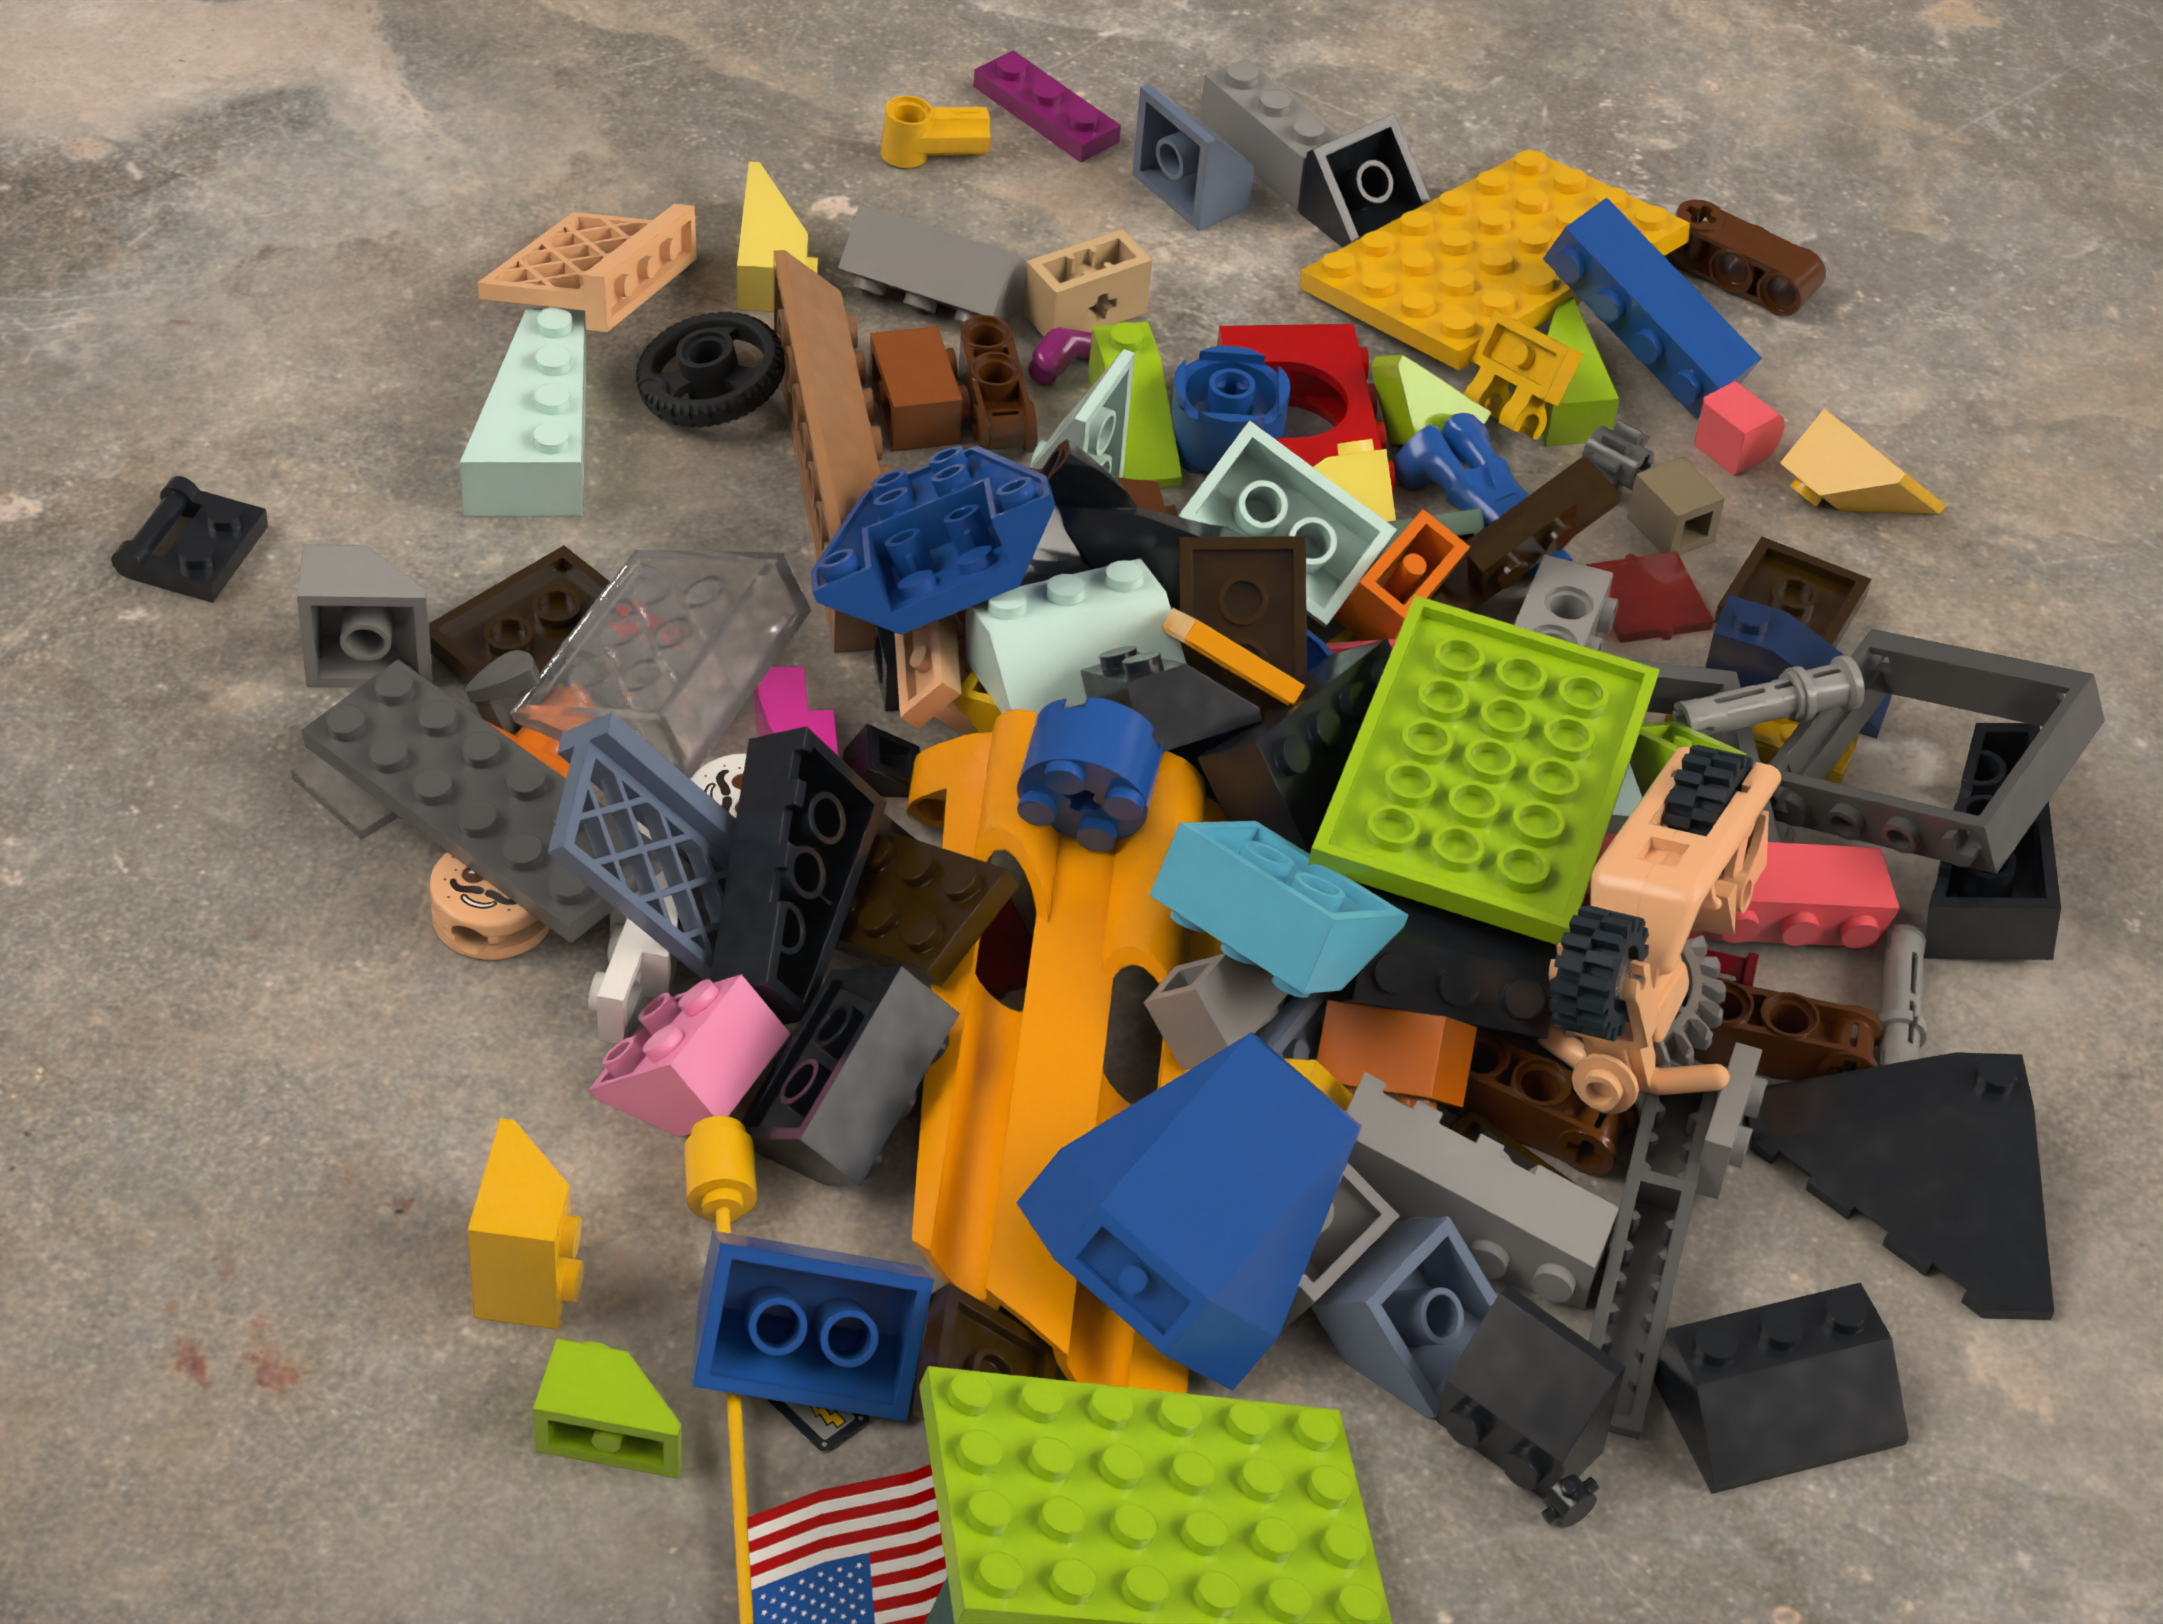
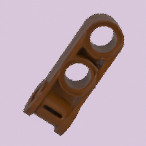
(1747, 259)
(996, 387)
(1795, 1032)
(1539, 1106)

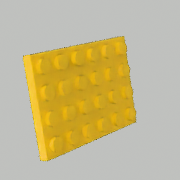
(1475, 251)

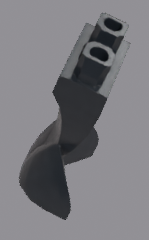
(1102, 524)

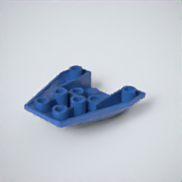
(935, 540)
(1200, 1206)

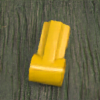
(917, 131)

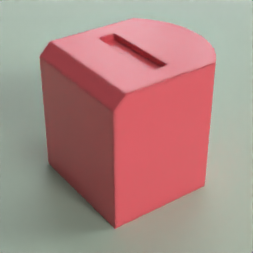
(1737, 428)

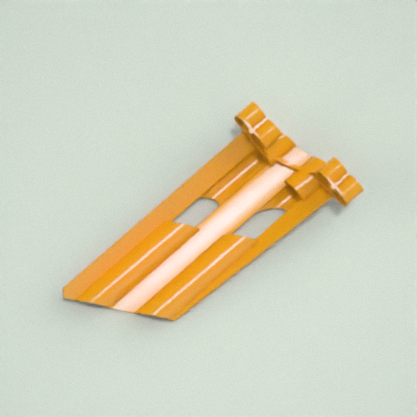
(1034, 1077)

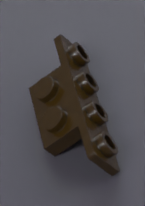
(1526, 532)

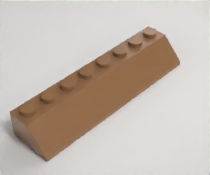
(826, 414)

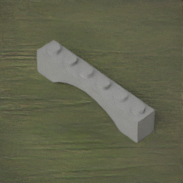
(1211, 1006)

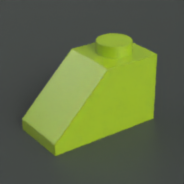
(604, 1411)

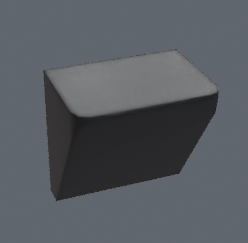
(882, 761)

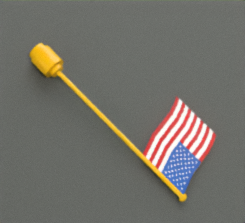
(839, 1552)

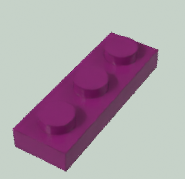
(1047, 106)

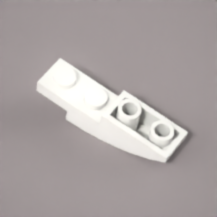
(635, 970)

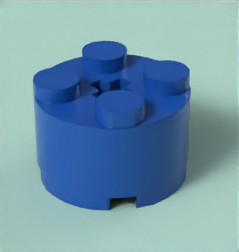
(1217, 400)
(1089, 771)

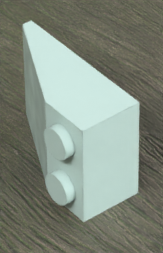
(1098, 420)

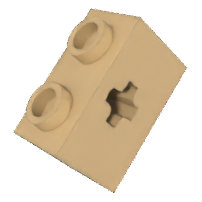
(1088, 284)

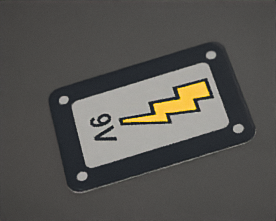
(820, 1425)

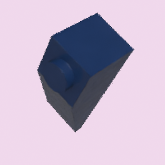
(1765, 642)

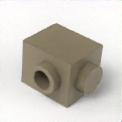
(1675, 507)

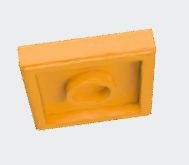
(1232, 657)

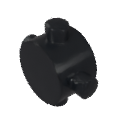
(1570, 1500)

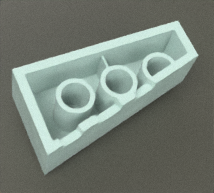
(532, 426)

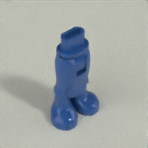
(1446, 455)

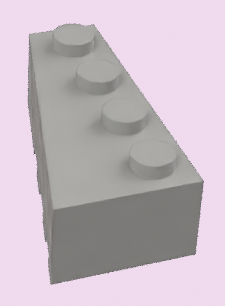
(1515, 1221)

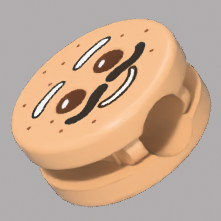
(477, 916)

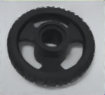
(709, 370)

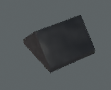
(1361, 182)

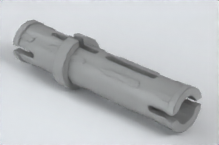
(1902, 993)

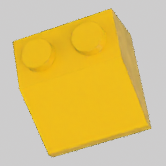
(523, 1236)

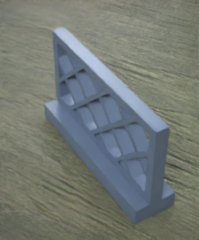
(680, 823)

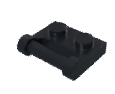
(204, 553)

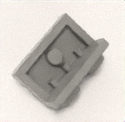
(1726, 1138)

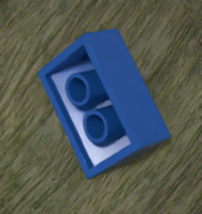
(810, 1326)

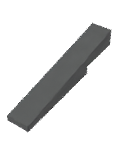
(1649, 1245)

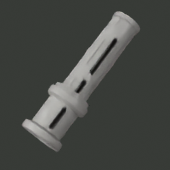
(1793, 695)

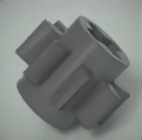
(1619, 453)

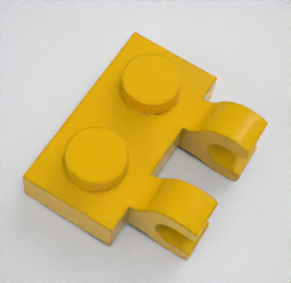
(1527, 359)

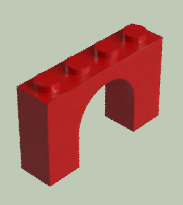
(1325, 377)

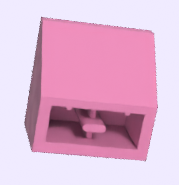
(691, 1055)

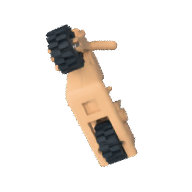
(1622, 961)

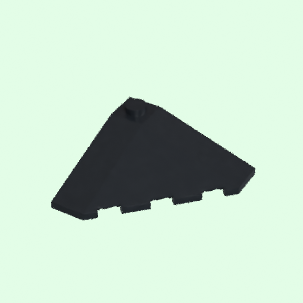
(1933, 1157)

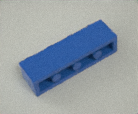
(1650, 306)

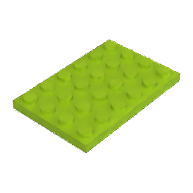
(1486, 770)
(1144, 1506)

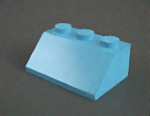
(1272, 907)

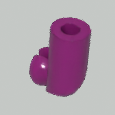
(1057, 352)

